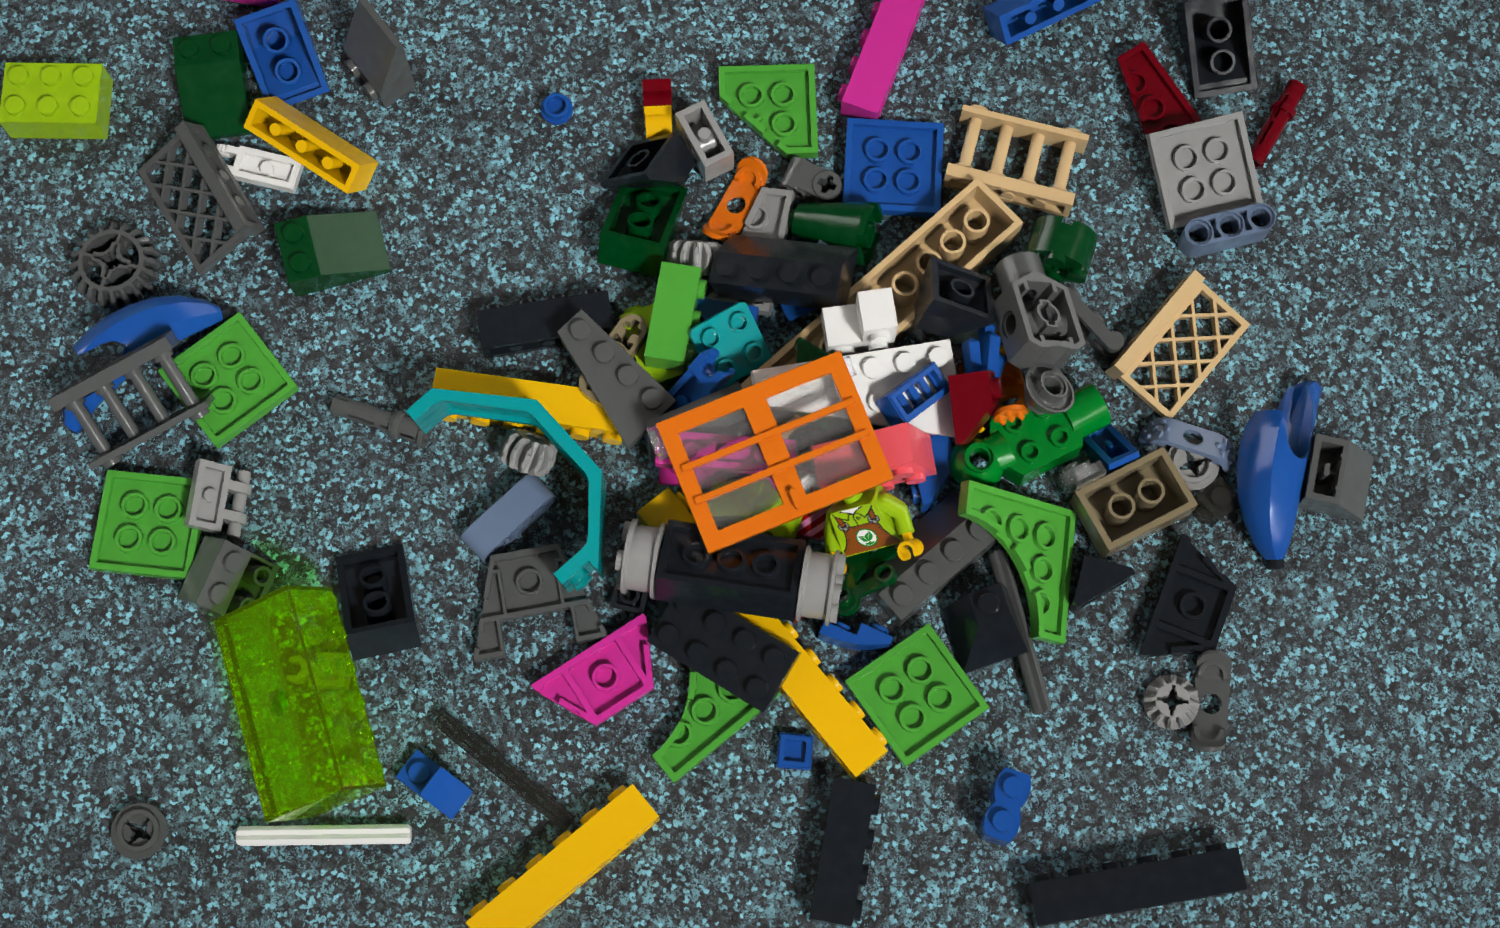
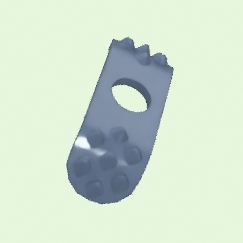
(1170, 432)

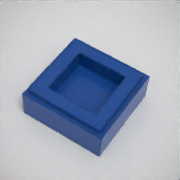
(794, 751)

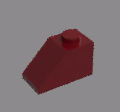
(973, 402)

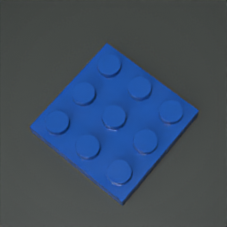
(894, 165)

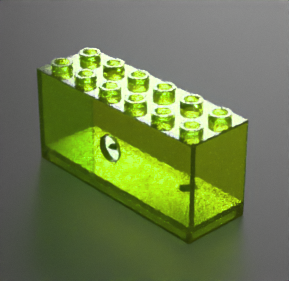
(299, 703)

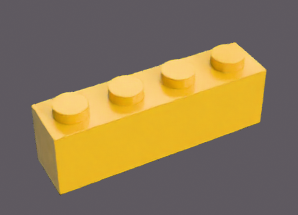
(310, 144)

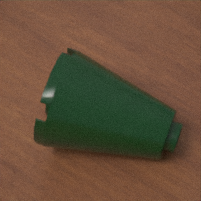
(840, 225)

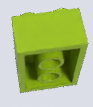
(56, 100)

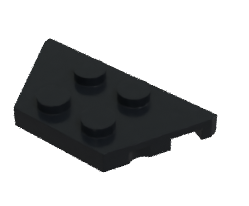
(1189, 606)

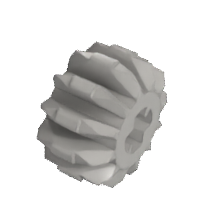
(693, 253)
(527, 452)

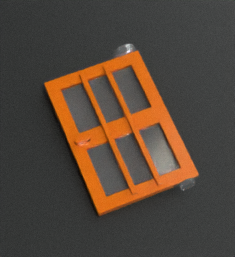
(773, 451)

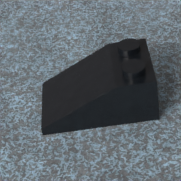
(1217, 46)
(377, 602)

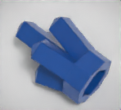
(984, 352)

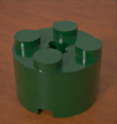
(1063, 248)

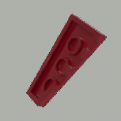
(1153, 92)

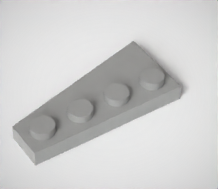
(767, 220)

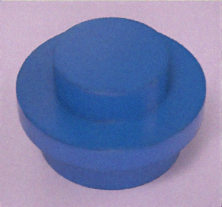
(556, 109)

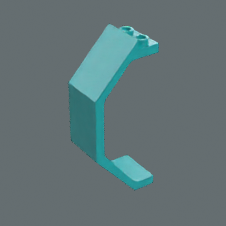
(441, 403)

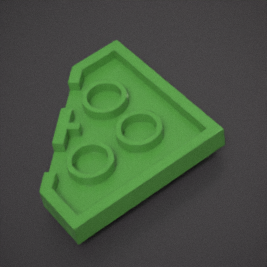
(775, 104)

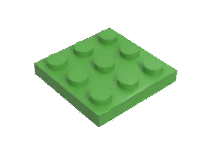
(239, 375)
(143, 527)
(916, 695)

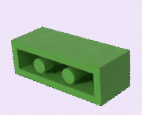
(673, 316)

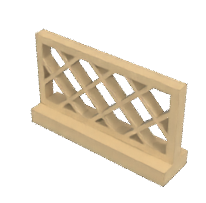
(1156, 327)

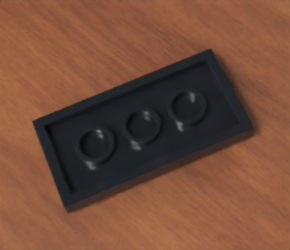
(726, 651)

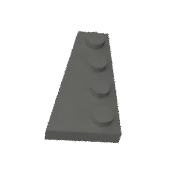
(615, 378)

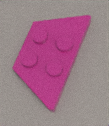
(604, 675)

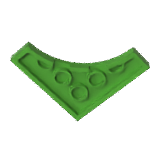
(1038, 542)
(707, 722)

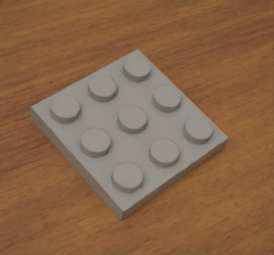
(1203, 168)

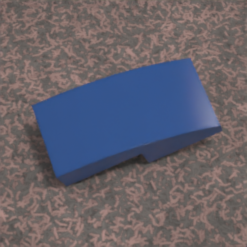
(867, 638)

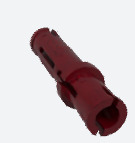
(1281, 113)

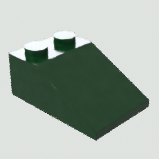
(213, 82)
(640, 228)
(331, 250)

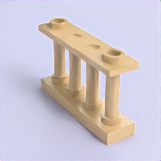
(1024, 190)

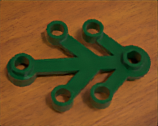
(859, 565)

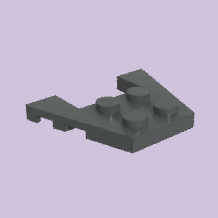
(524, 586)

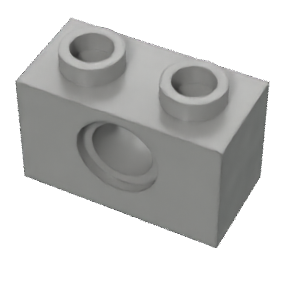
(704, 140)

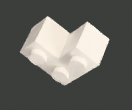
(861, 326)

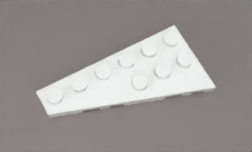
(887, 368)

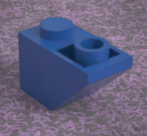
(926, 492)

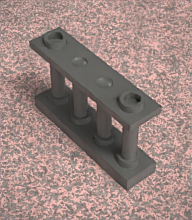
(131, 367)

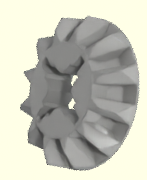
(1205, 472)
(1159, 711)

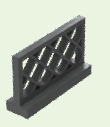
(217, 178)

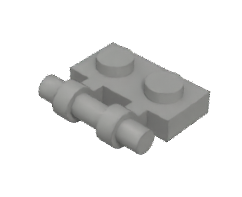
(209, 497)

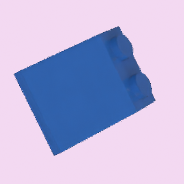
(282, 52)

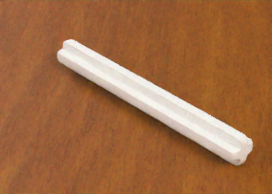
(324, 834)

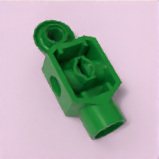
(1033, 444)

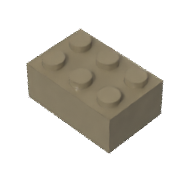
(1133, 502)

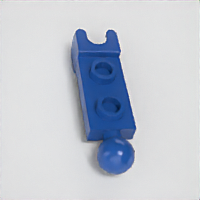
(700, 379)

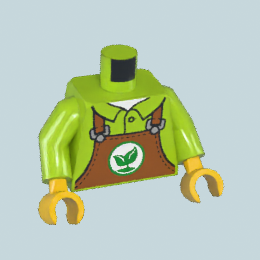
(870, 523)

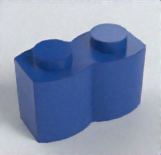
(1003, 816)

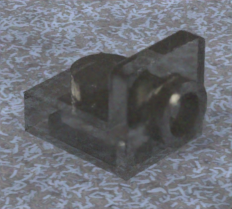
(1215, 502)

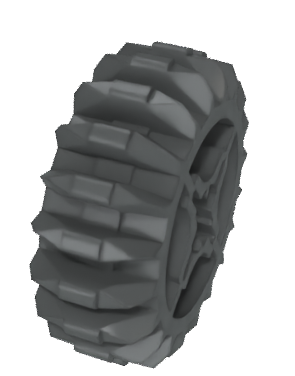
(107, 250)

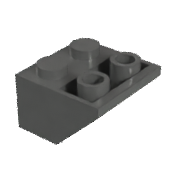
(1336, 478)
(226, 577)

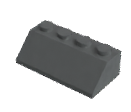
(949, 549)

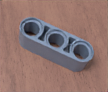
(1237, 219)
(508, 517)

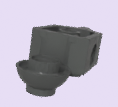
(1037, 330)

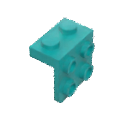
(736, 339)

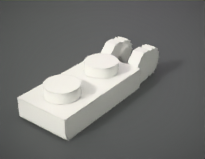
(263, 167)

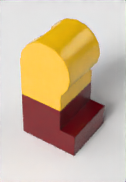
(657, 106)

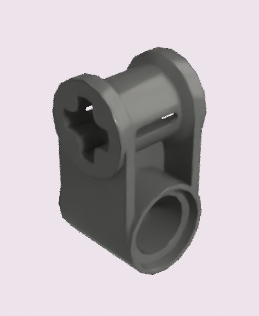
(809, 182)

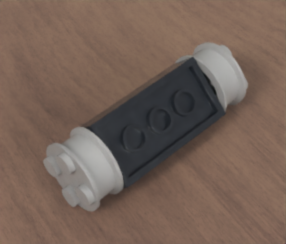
(749, 577)

